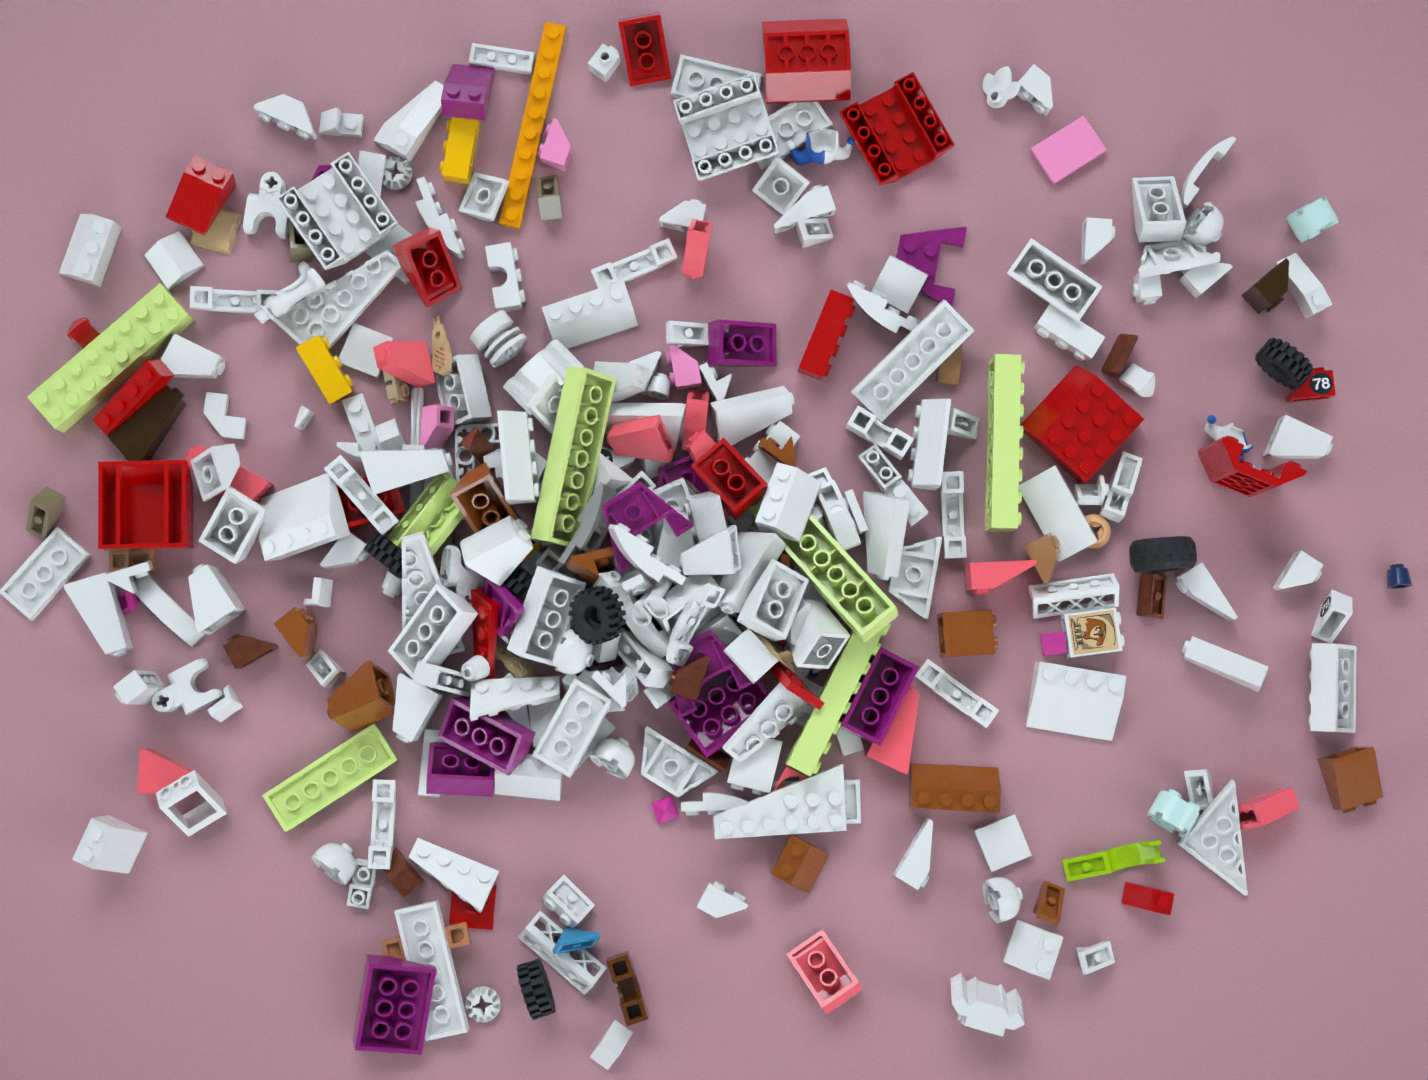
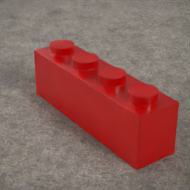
(826, 334)
(135, 392)

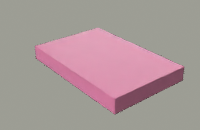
(1068, 150)

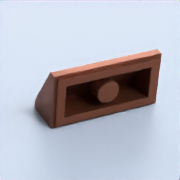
(1119, 354)
(477, 445)
(1151, 595)
(718, 759)

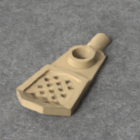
(441, 349)
(514, 663)

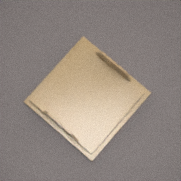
(221, 233)
(776, 651)

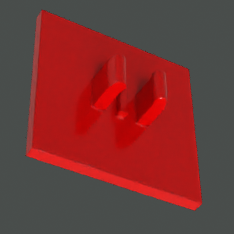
(464, 912)

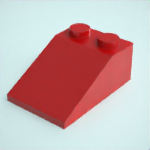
(644, 49)
(201, 195)
(428, 265)
(730, 477)
(354, 516)

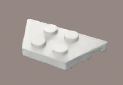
(1174, 256)
(917, 575)
(672, 765)

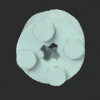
(1312, 219)
(1173, 813)

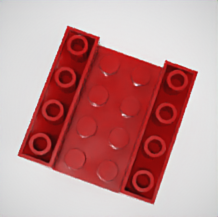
(807, 60)
(897, 130)
(1223, 468)

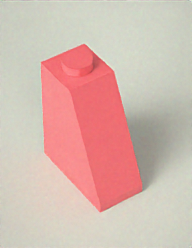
(697, 248)
(406, 361)
(695, 414)
(642, 439)
(158, 772)
(1267, 808)

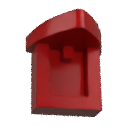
(82, 332)

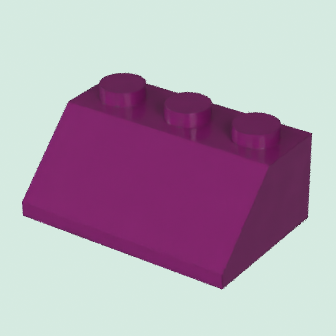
(457, 773)

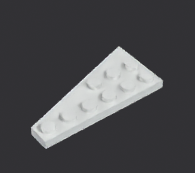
(339, 302)
(418, 578)
(799, 808)

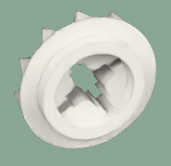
(399, 180)
(490, 996)

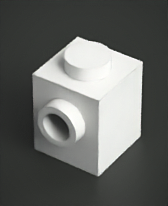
(604, 62)
(1146, 289)

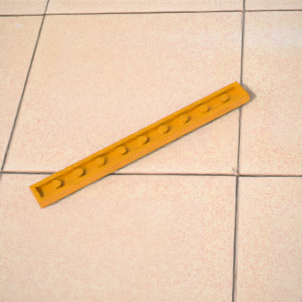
(532, 125)

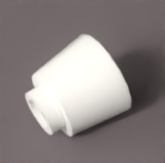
(659, 387)
(392, 584)
(475, 668)

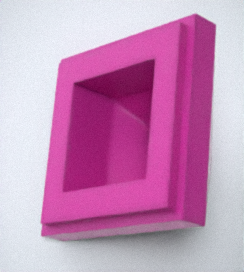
(128, 601)
(665, 809)

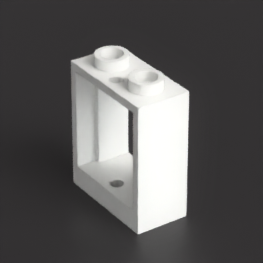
(197, 817)

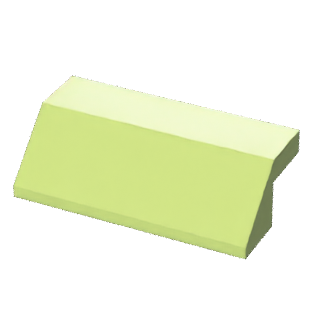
(432, 513)

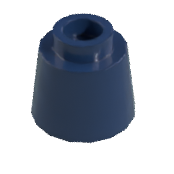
(1398, 577)

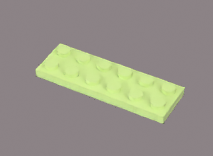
(330, 777)

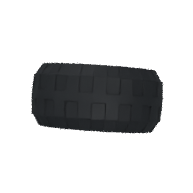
(1163, 554)

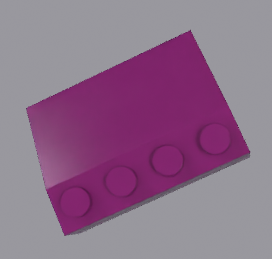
(720, 710)
(393, 1005)

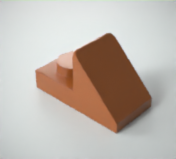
(784, 455)
(586, 563)
(1049, 903)

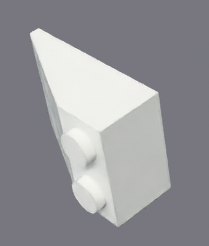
(1157, 209)
(233, 526)
(773, 601)

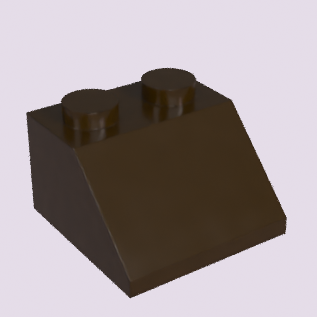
(1269, 289)

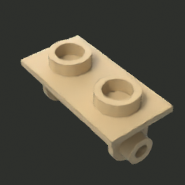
(397, 390)

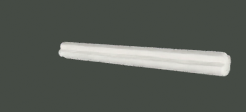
(417, 403)

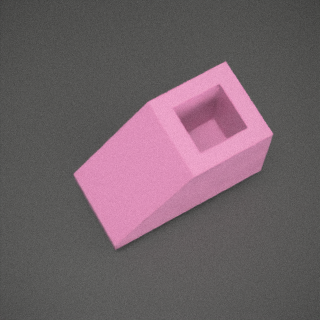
(556, 149)
(685, 369)
(436, 425)

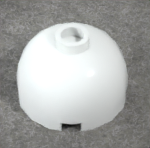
(1204, 225)
(573, 654)
(615, 756)
(336, 861)
(1002, 897)

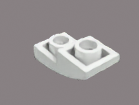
(362, 885)

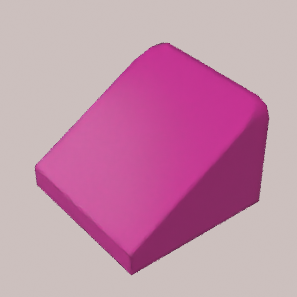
(1053, 643)

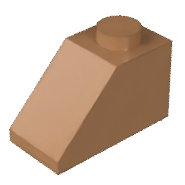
(1046, 553)

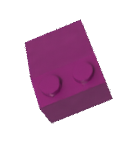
(467, 92)
(741, 344)

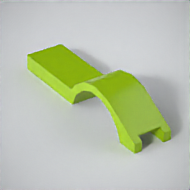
(1112, 860)

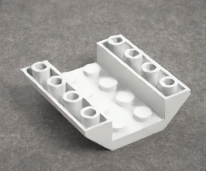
(726, 127)
(338, 213)

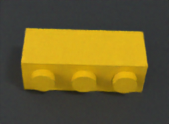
(459, 150)
(325, 368)

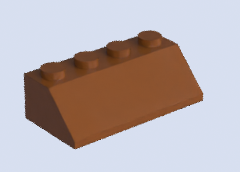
(482, 499)
(954, 788)

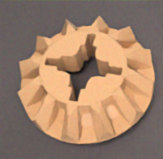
(1103, 532)

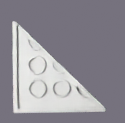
(1218, 839)

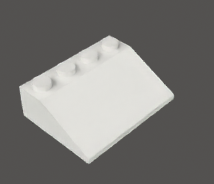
(302, 518)
(1075, 700)

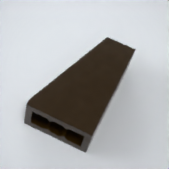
(148, 426)

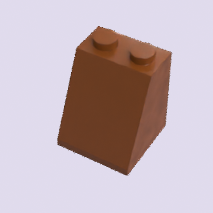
(966, 633)
(362, 698)
(1352, 778)

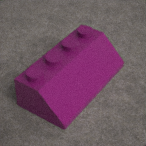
(879, 696)
(490, 739)

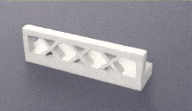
(1075, 591)
(572, 970)

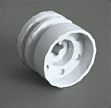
(501, 341)

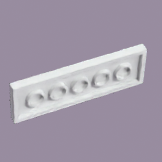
(913, 360)
(426, 943)

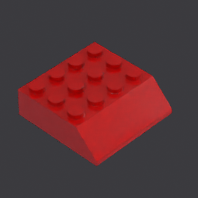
(1081, 423)
(145, 505)

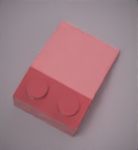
(987, 575)
(824, 972)

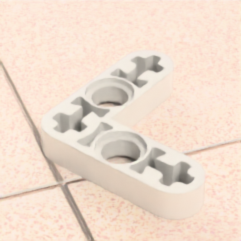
(469, 427)

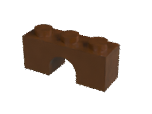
(628, 988)

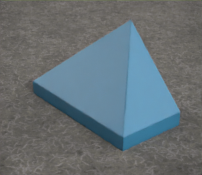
(575, 939)

